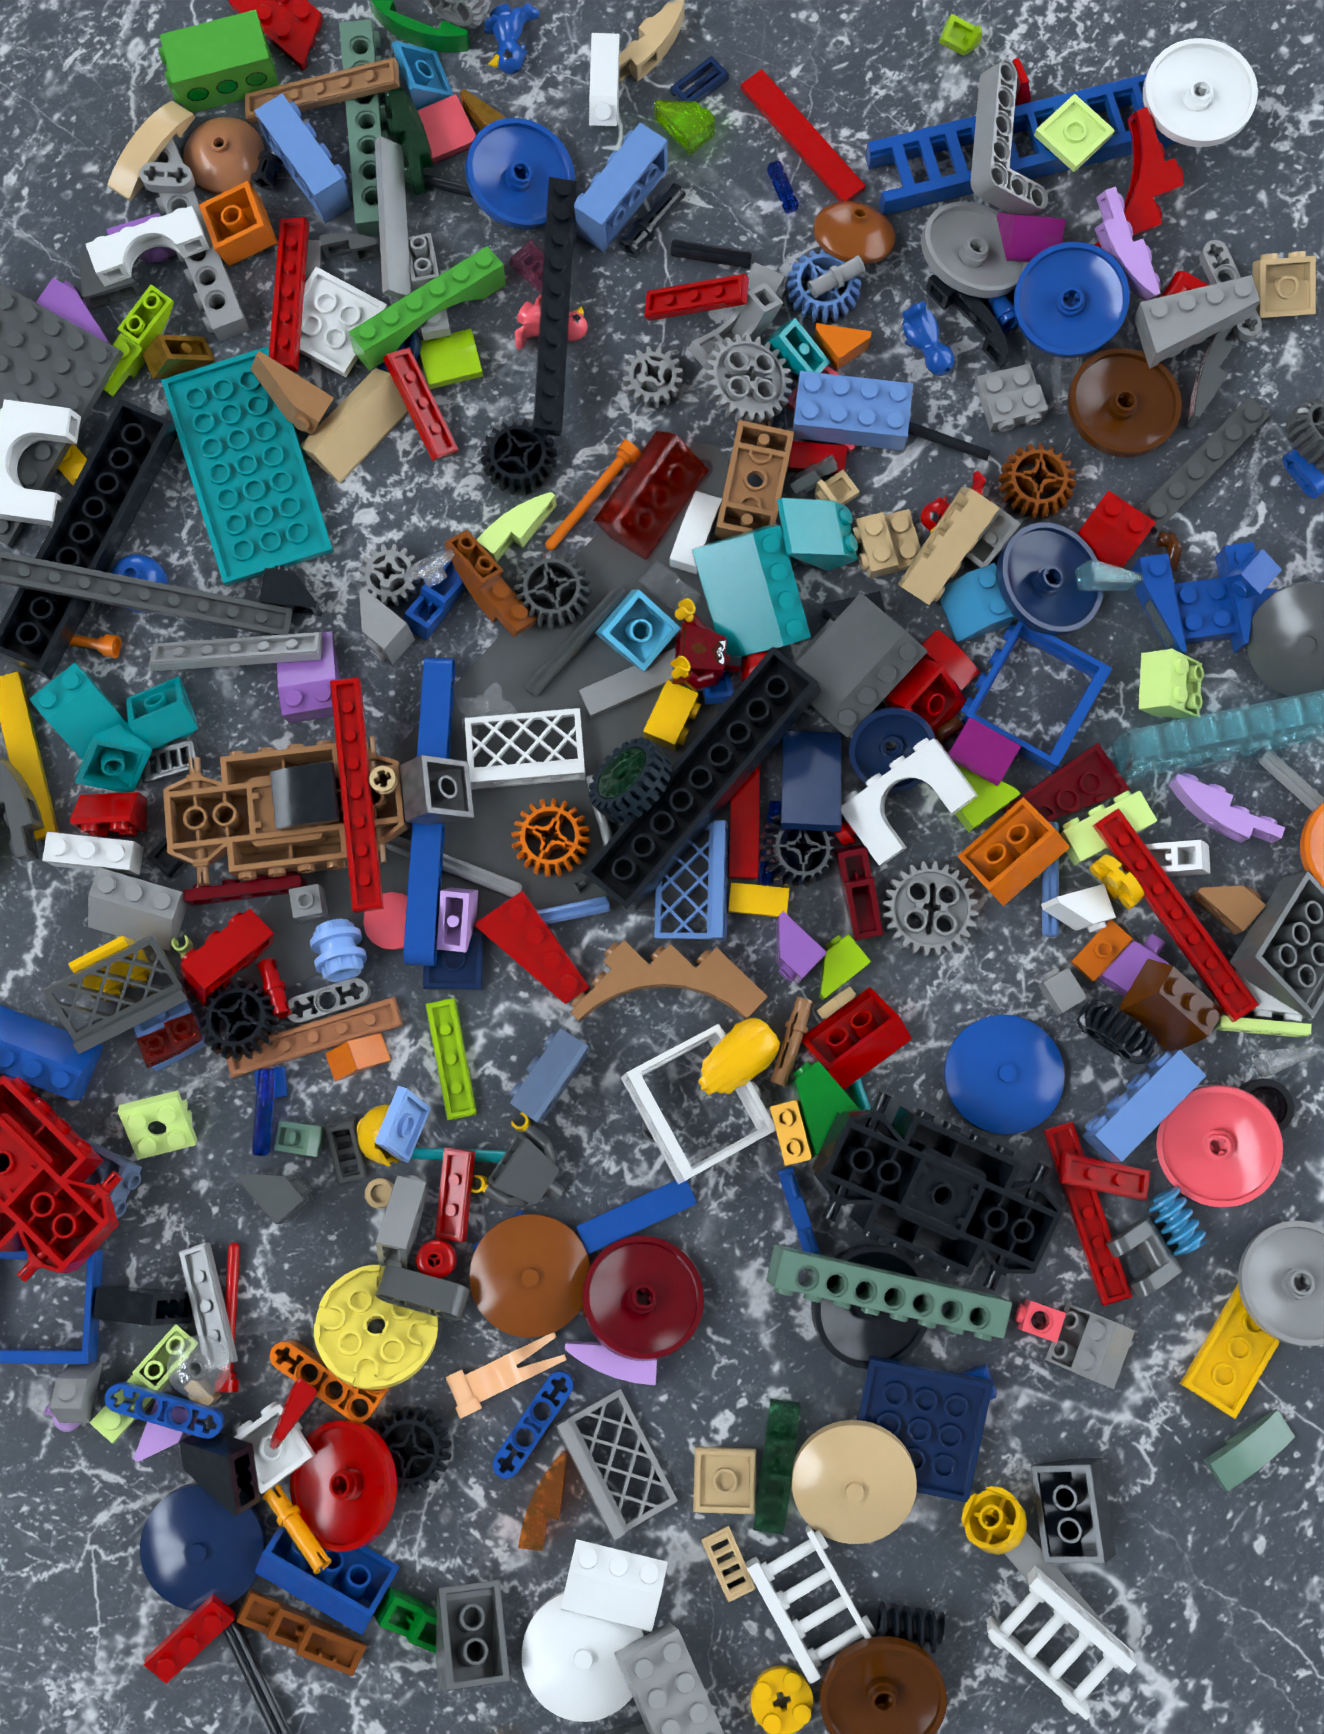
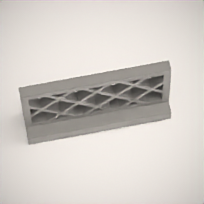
(592, 1477)

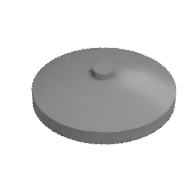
(967, 250)
(1285, 1282)

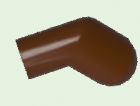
(1172, 547)
(947, 730)

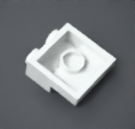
(276, 1464)

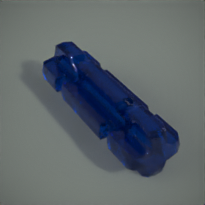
(782, 187)

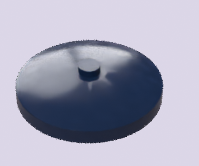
(1041, 582)
(200, 1548)

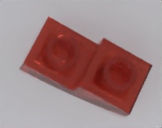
(171, 1041)

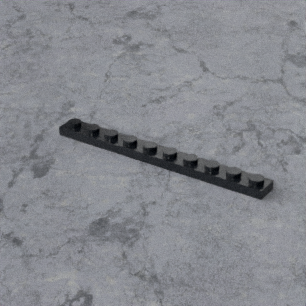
(554, 307)

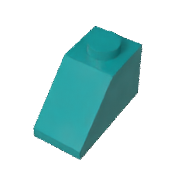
(797, 348)

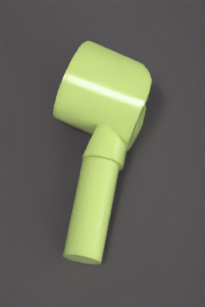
(183, 950)

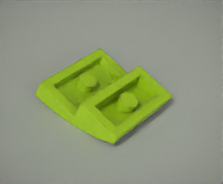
(450, 359)

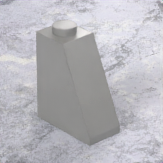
(401, 1222)

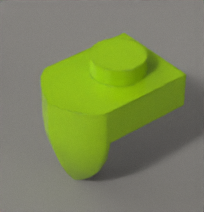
(960, 35)

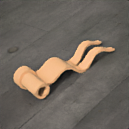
(497, 1376)

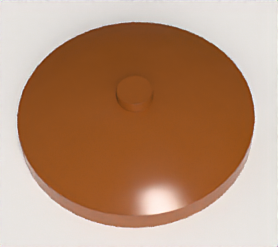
(529, 1275)

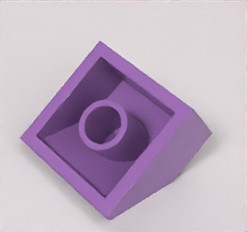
(795, 950)

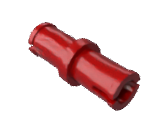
(274, 987)

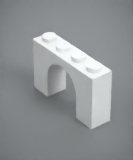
(19, 428)
(867, 809)

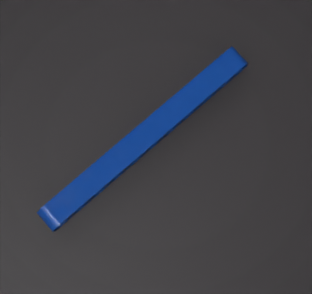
(428, 840)

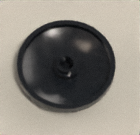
(856, 1334)

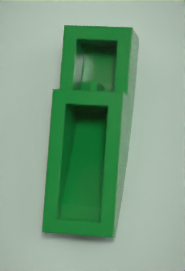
(408, 1618)

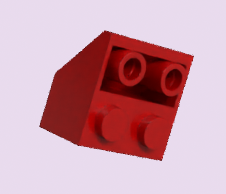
(111, 814)

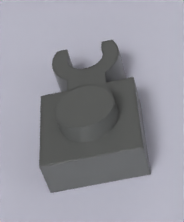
(807, 478)

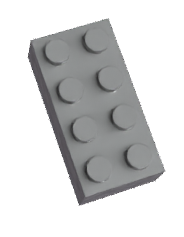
(667, 1684)

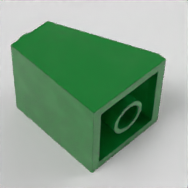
(819, 1100)

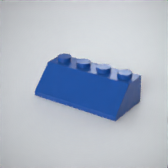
(44, 1055)
(344, 1590)

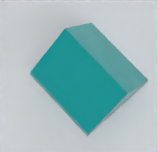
(114, 760)

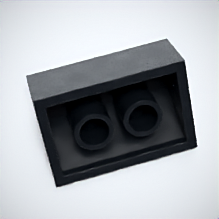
(1073, 1511)

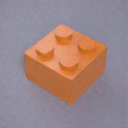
(238, 223)

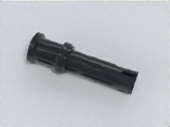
(645, 228)

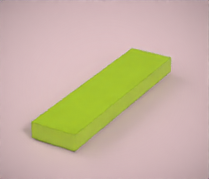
(451, 1059)

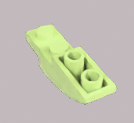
(150, 1374)

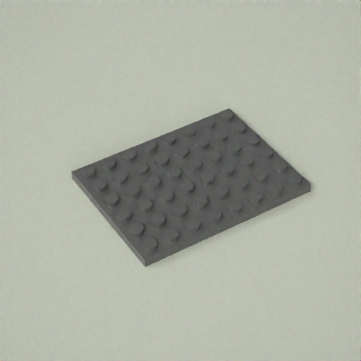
(52, 365)

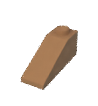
(294, 396)

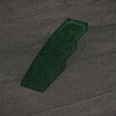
(776, 1466)

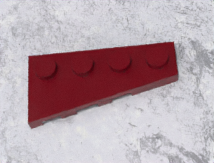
(1075, 785)

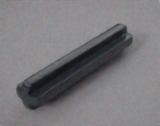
(711, 253)

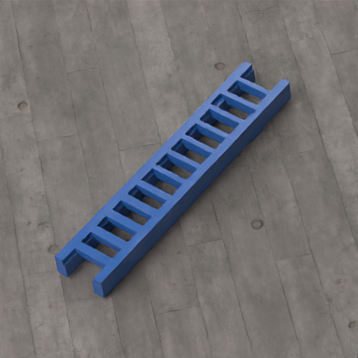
(1027, 117)

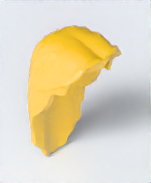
(739, 1057)

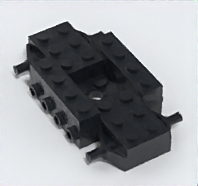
(893, 1183)

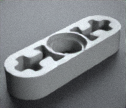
(304, 999)

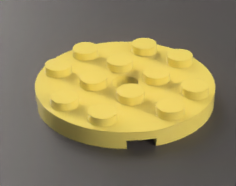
(364, 1357)

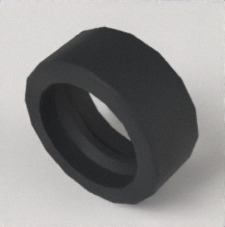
(1280, 1091)

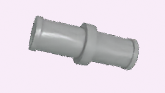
(836, 276)

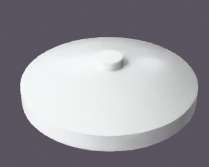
(1200, 92)
(573, 1662)

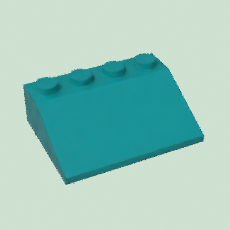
(752, 591)

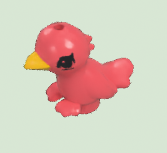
(529, 317)

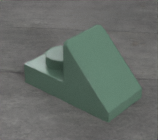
(299, 1138)

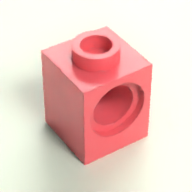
(1053, 1320)

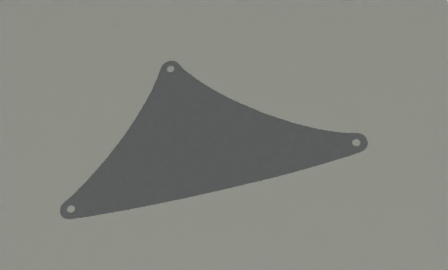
(487, 837)

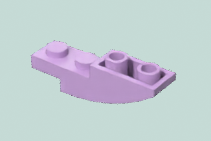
(1116, 238)
(1212, 807)

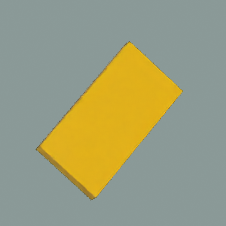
(1230, 1359)

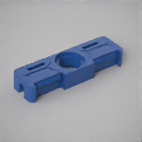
(798, 1210)

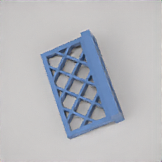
(717, 890)

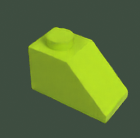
(840, 964)

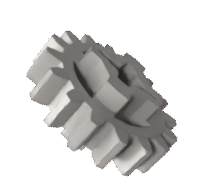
(655, 365)
(381, 565)

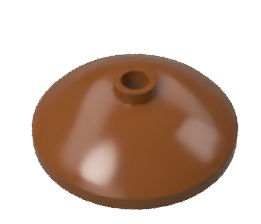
(854, 230)

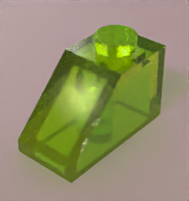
(685, 123)

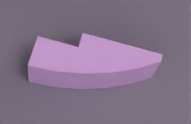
(607, 1362)

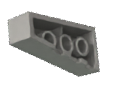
(1189, 317)

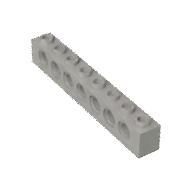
(229, 319)

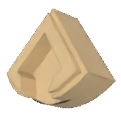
(836, 1002)

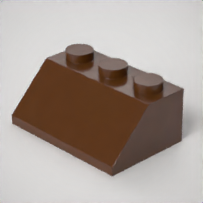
(1170, 1006)

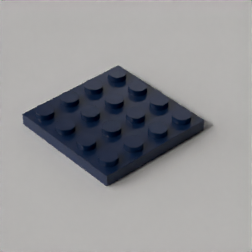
(934, 1416)

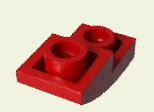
(954, 660)

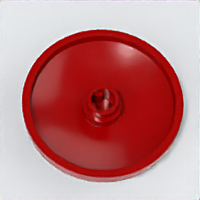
(347, 1487)

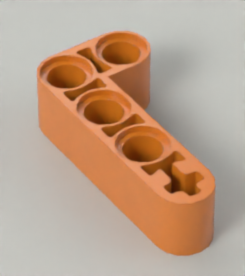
(322, 1383)

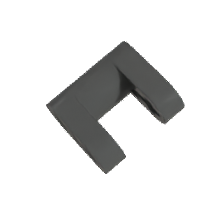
(1154, 1251)

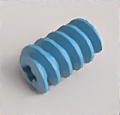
(1177, 1221)

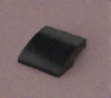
(304, 795)

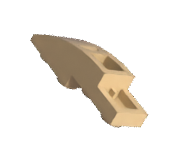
(654, 41)

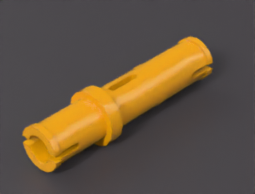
(290, 1519)

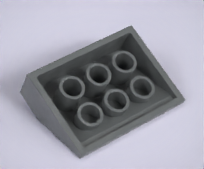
(858, 663)
(1287, 945)

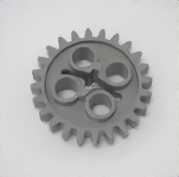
(747, 379)
(956, 912)

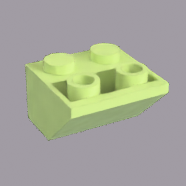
(1170, 684)

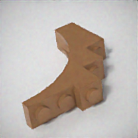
(670, 969)

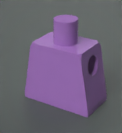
(1128, 964)

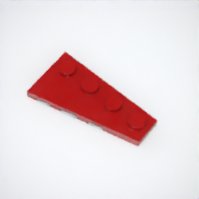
(531, 943)

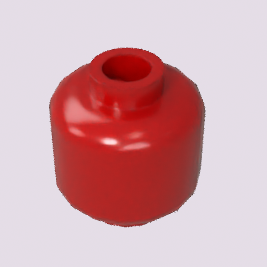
(445, 1253)

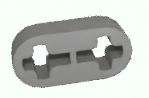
(167, 177)

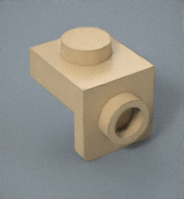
(837, 488)

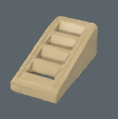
(740, 1589)

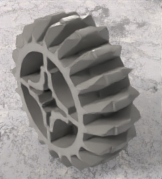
(461, 12)

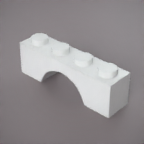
(116, 253)

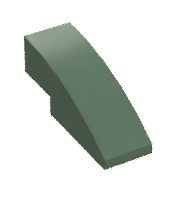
(1249, 1450)

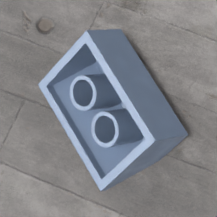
(549, 1075)

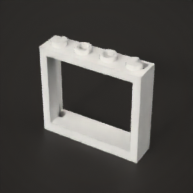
(659, 1128)

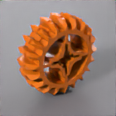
(555, 825)

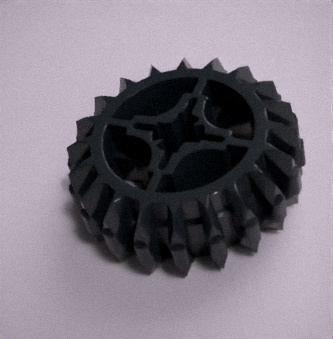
(537, 445)
(795, 871)
(1116, 1031)
(233, 1045)
(423, 1450)

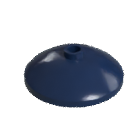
(869, 740)

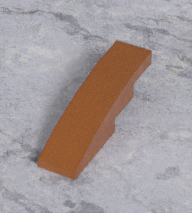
(301, 1632)

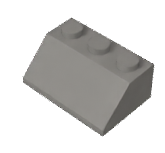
(135, 908)

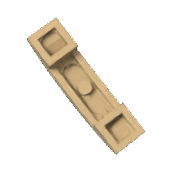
(146, 147)

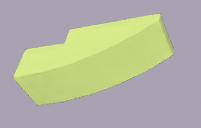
(517, 525)

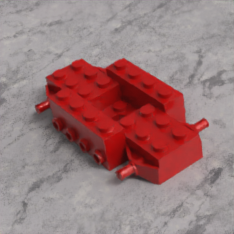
(44, 1187)

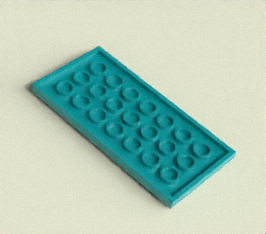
(245, 470)

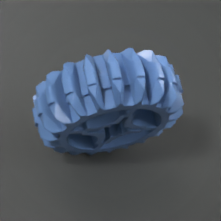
(829, 303)

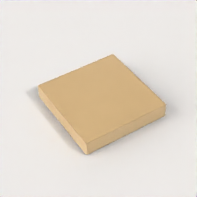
(724, 1480)

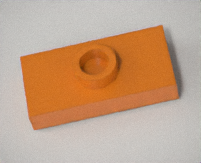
(1101, 950)

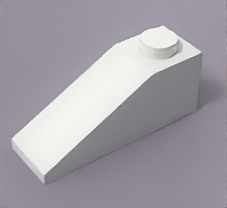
(604, 79)
(1181, 857)

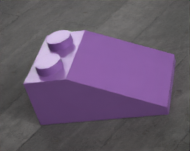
(306, 685)

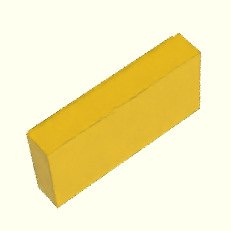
(758, 900)

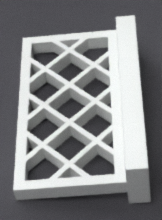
(520, 772)

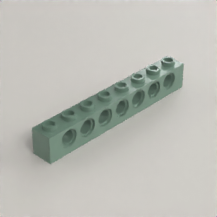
(359, 38)
(989, 1321)

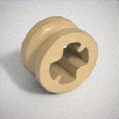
(391, 783)

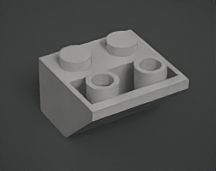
(1091, 1346)

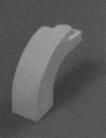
(747, 319)

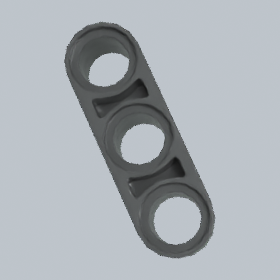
(422, 1293)

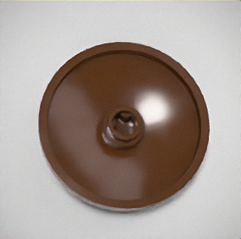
(1123, 403)
(883, 1689)

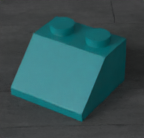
(161, 714)

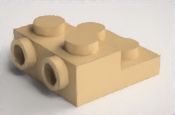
(1285, 285)
(886, 542)

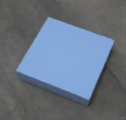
(402, 1124)

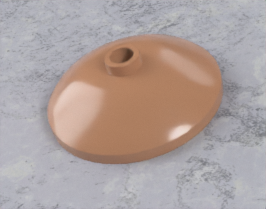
(225, 166)

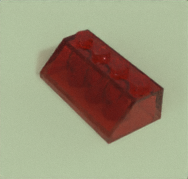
(651, 494)

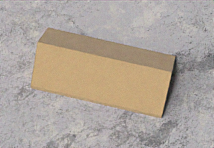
(356, 425)

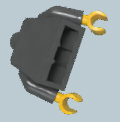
(524, 1171)

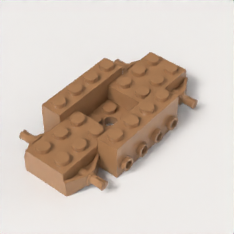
(238, 819)

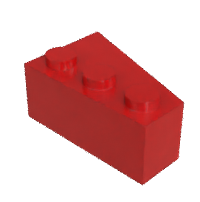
(225, 954)

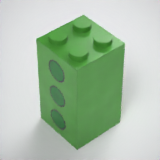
(217, 61)

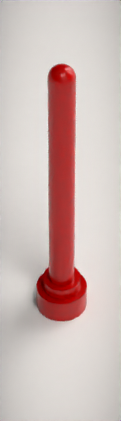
(231, 1296)

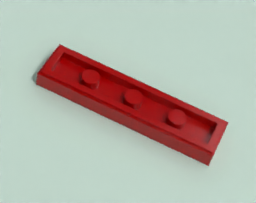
(696, 297)
(420, 404)

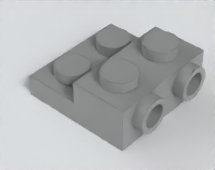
(1011, 398)

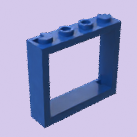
(1061, 651)
(83, 1355)

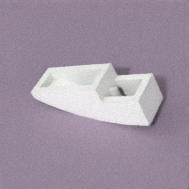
(695, 530)

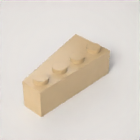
(948, 544)

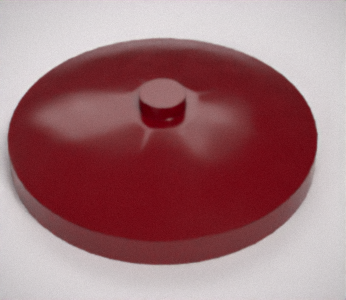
(642, 1298)

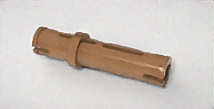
(791, 1043)

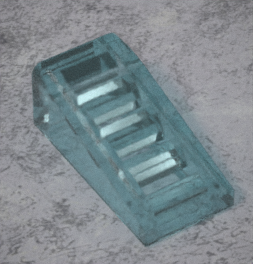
(1105, 577)

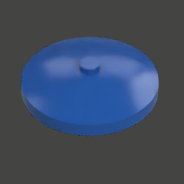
(512, 168)
(1071, 299)
(1004, 1074)

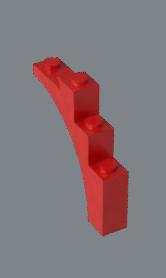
(1150, 175)

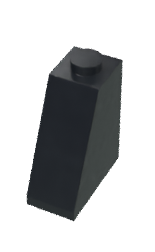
(142, 1306)
(223, 1469)

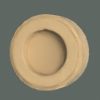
(378, 1193)

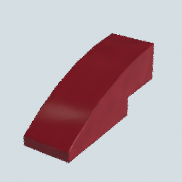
(859, 891)

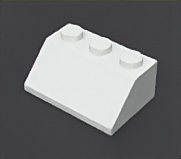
(614, 1585)

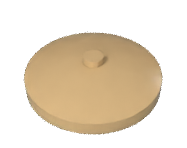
(854, 1482)

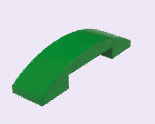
(446, 39)

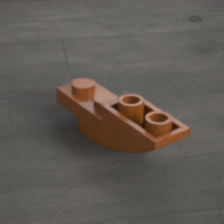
(484, 583)

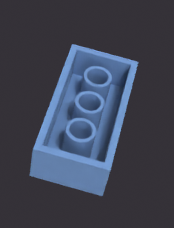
(304, 157)
(621, 187)
(852, 410)
(1143, 1105)

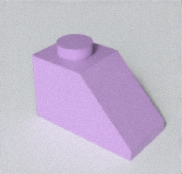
(456, 918)
(157, 1437)

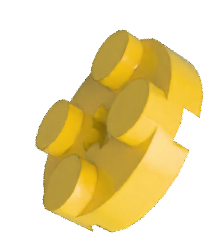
(1116, 882)
(774, 1718)

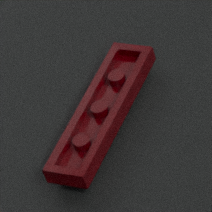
(235, 890)

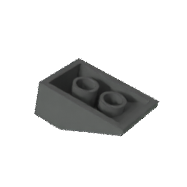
(470, 1636)

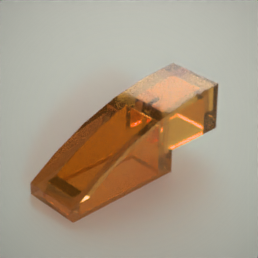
(544, 1505)

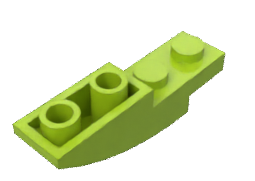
(137, 332)

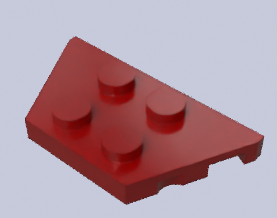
(286, 24)

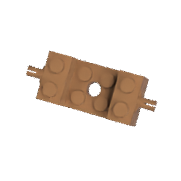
(759, 452)

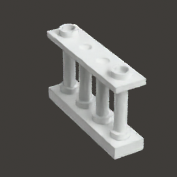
(780, 1601)
(1090, 1632)

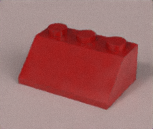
(856, 1037)

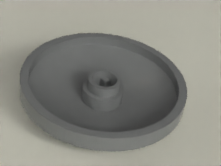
(1289, 639)

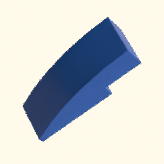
(434, 603)

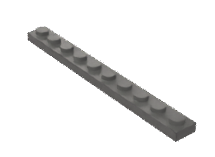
(143, 595)

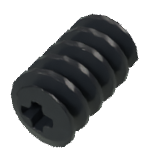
(915, 1627)

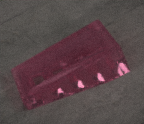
(517, 259)

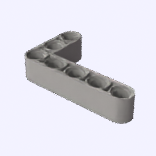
(991, 169)

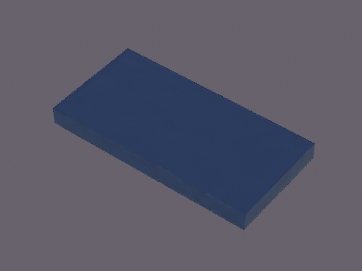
(811, 781)

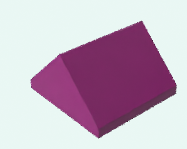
(1028, 235)
(983, 751)

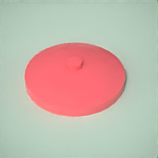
(1220, 1146)

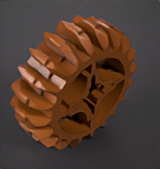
(1059, 480)

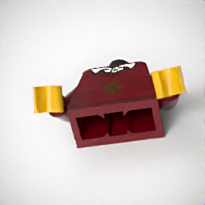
(699, 652)

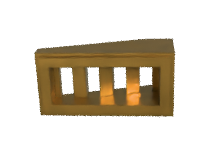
(478, 111)

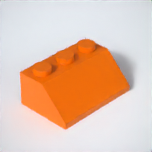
(1013, 851)

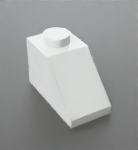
(1082, 908)

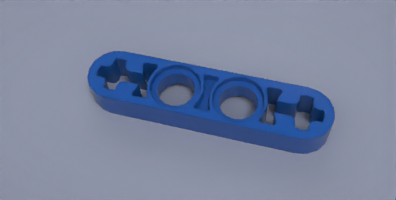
(164, 1413)
(532, 1423)

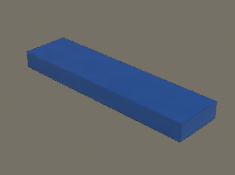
(635, 1215)

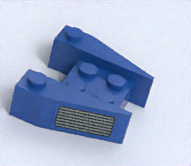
(1195, 609)

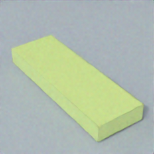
(1265, 1027)

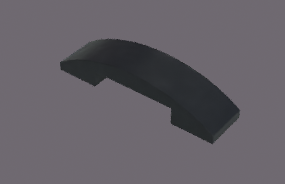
(976, 313)

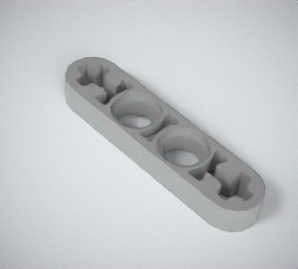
(1227, 265)

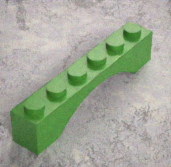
(386, 331)

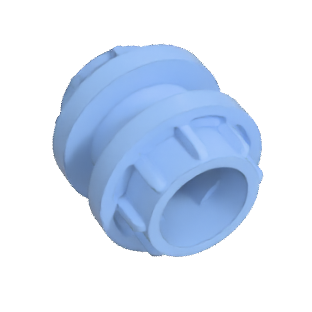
(337, 945)

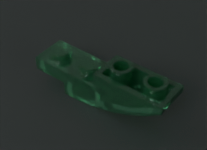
(411, 135)

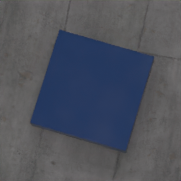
(458, 969)

